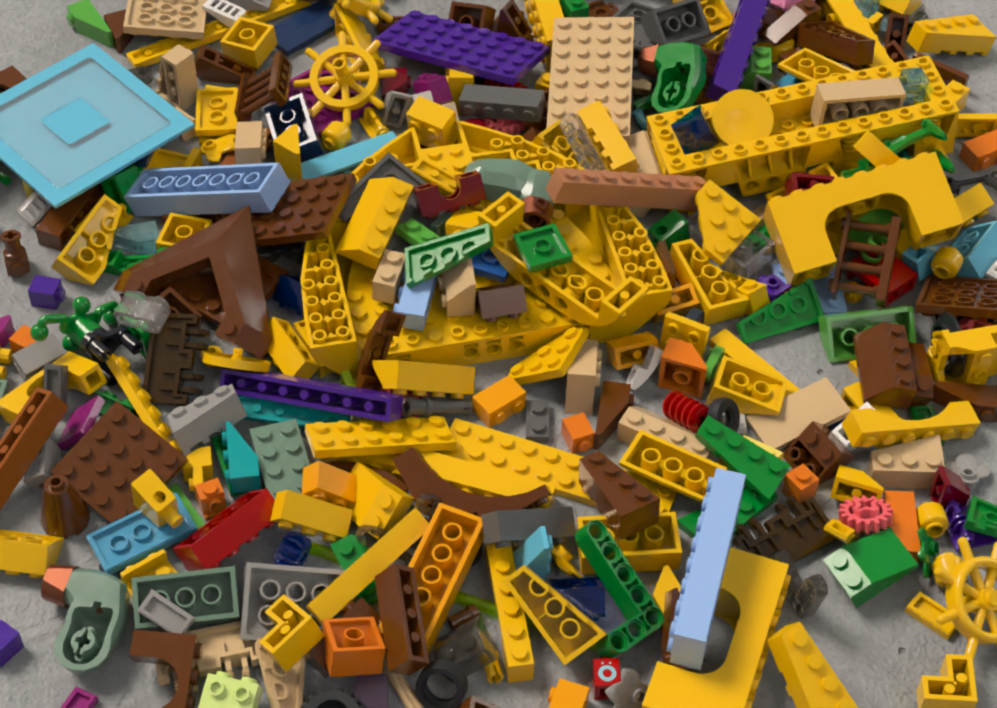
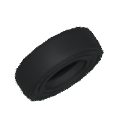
(731, 411)

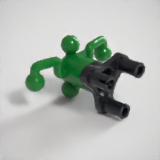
(85, 332)

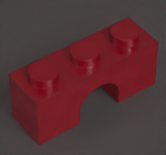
(468, 191)

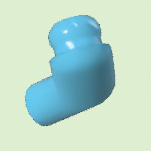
(640, 119)

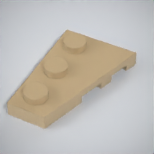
(282, 687)

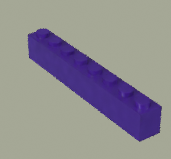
(737, 48)
(314, 394)

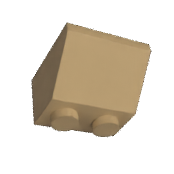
(458, 289)

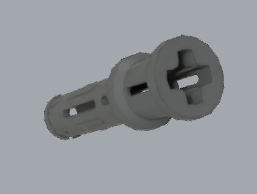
(427, 407)

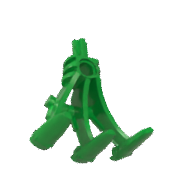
(902, 142)

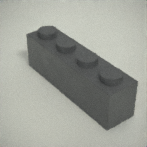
(502, 103)
(518, 525)

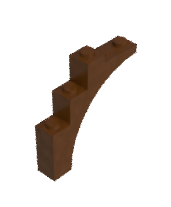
(422, 479)

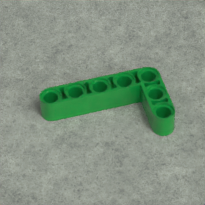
(641, 613)

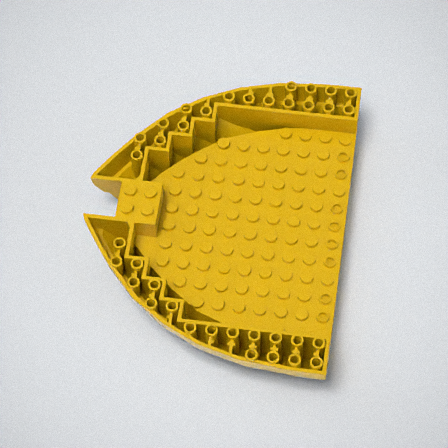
(604, 238)

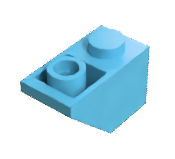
(920, 260)

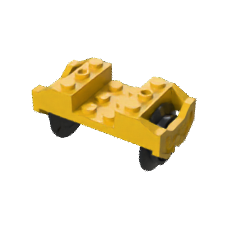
(965, 354)

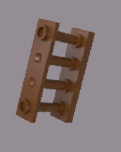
(262, 89)
(883, 271)

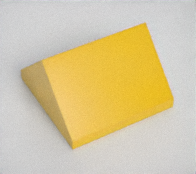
(288, 153)

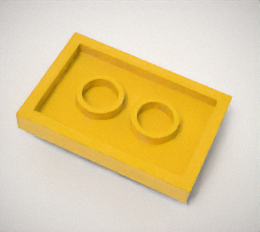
(216, 111)

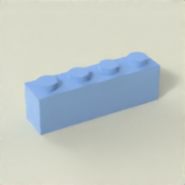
(415, 303)

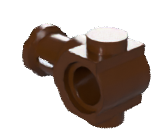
(14, 254)

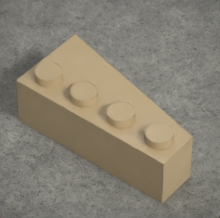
(855, 98)

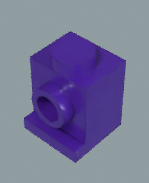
(774, 286)

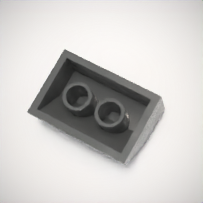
(676, 22)

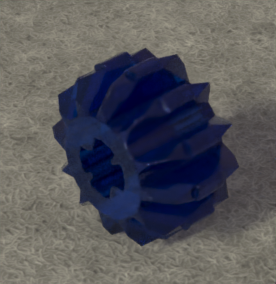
(293, 550)

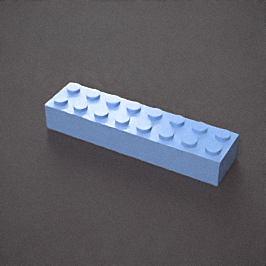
(207, 189)
(705, 569)

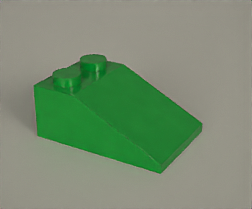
(870, 565)

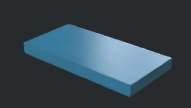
(136, 538)

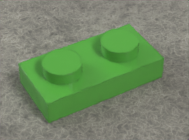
(415, 232)

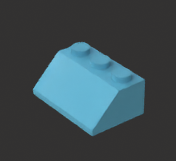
(978, 249)

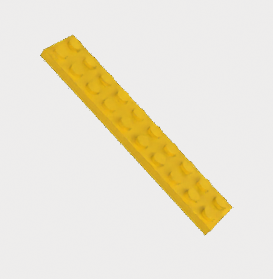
(534, 461)

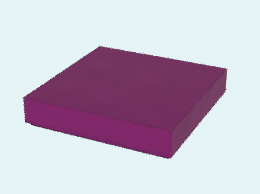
(80, 422)

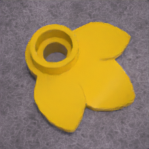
(215, 148)
(562, 558)

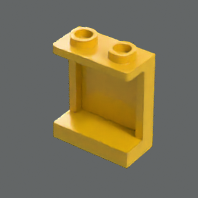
(170, 159)

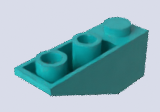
(242, 462)

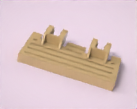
(220, 646)

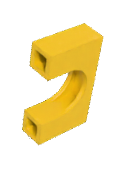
(82, 375)

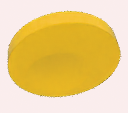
(741, 117)
(236, 361)

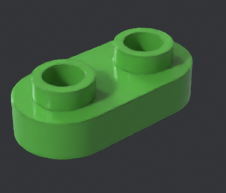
(713, 360)

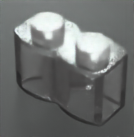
(142, 311)

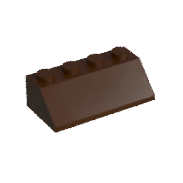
(885, 366)

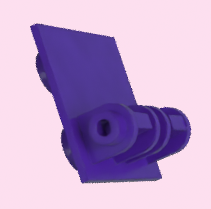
(956, 516)

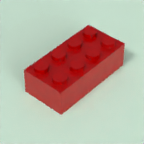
(227, 531)

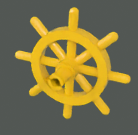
(365, 8)
(344, 77)
(978, 599)

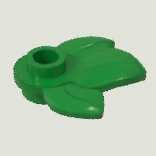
(928, 551)

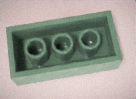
(280, 456)
(204, 594)

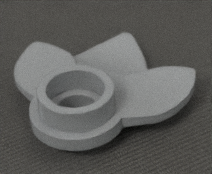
(968, 469)
(625, 693)

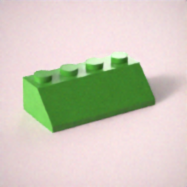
(839, 328)

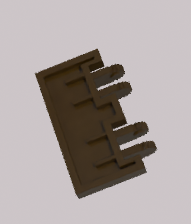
(170, 355)
(796, 535)

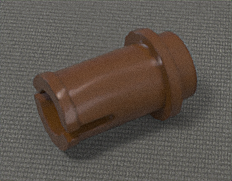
(463, 616)

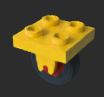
(687, 329)

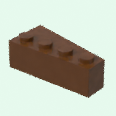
(836, 42)
(618, 495)

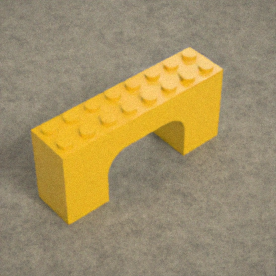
(909, 188)
(752, 605)

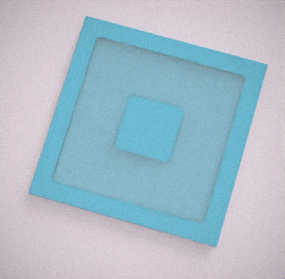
(82, 124)

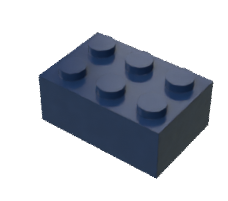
(296, 112)

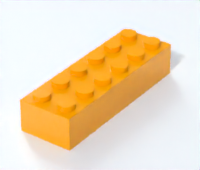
(443, 564)

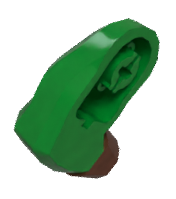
(679, 73)

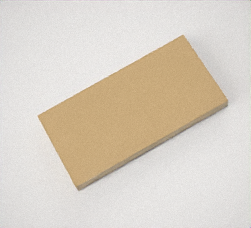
(812, 403)

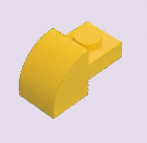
(198, 467)

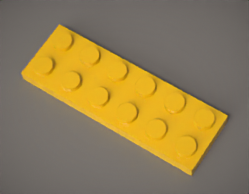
(379, 437)

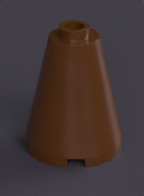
(62, 508)

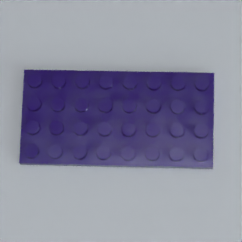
(462, 47)

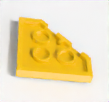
(722, 222)
(551, 359)

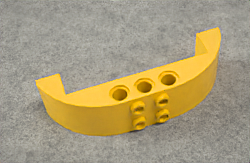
(566, 287)

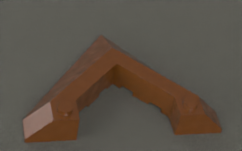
(232, 254)

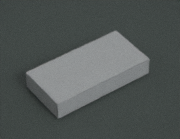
(165, 613)

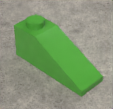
(89, 22)

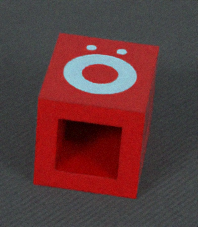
(604, 674)

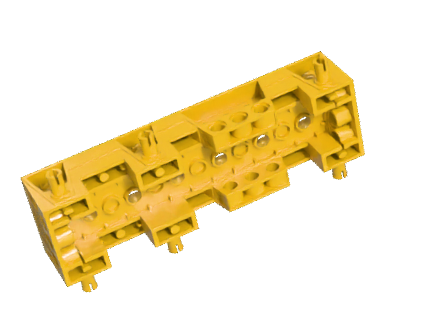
(797, 143)

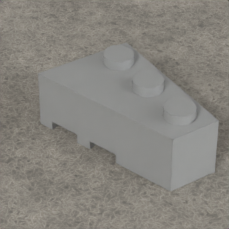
(206, 416)

